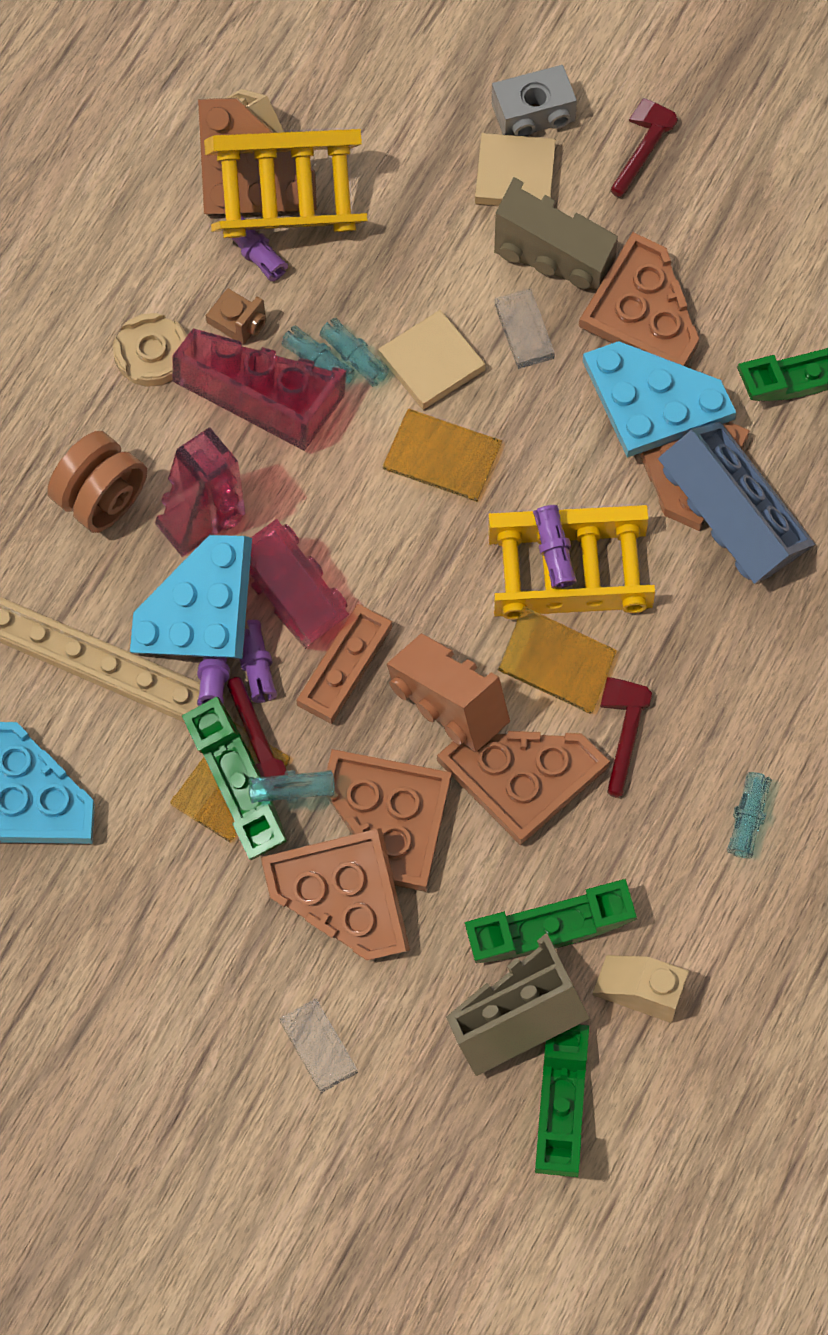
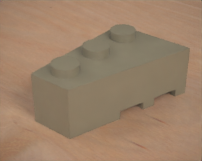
(552, 241)
(518, 1010)

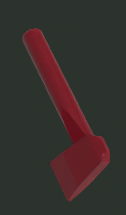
(659, 121)
(633, 699)
(268, 764)

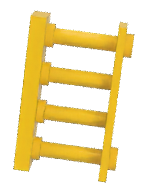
(265, 150)
(587, 527)

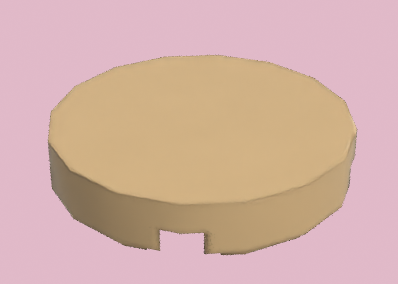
(146, 349)

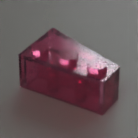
(203, 493)
(294, 584)

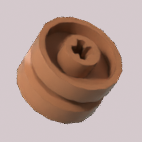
(97, 481)

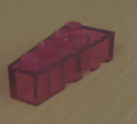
(262, 388)

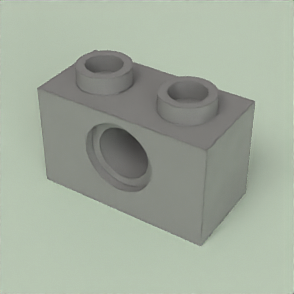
(546, 88)

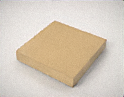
(509, 157)
(431, 359)

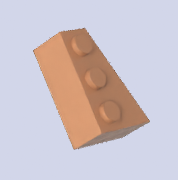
(449, 692)

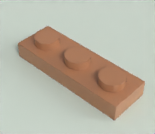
(344, 663)

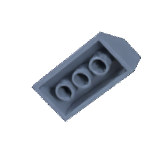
(735, 501)

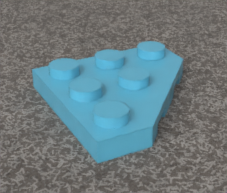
(653, 397)
(199, 605)
(38, 796)

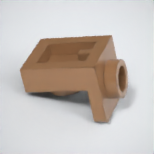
(237, 316)

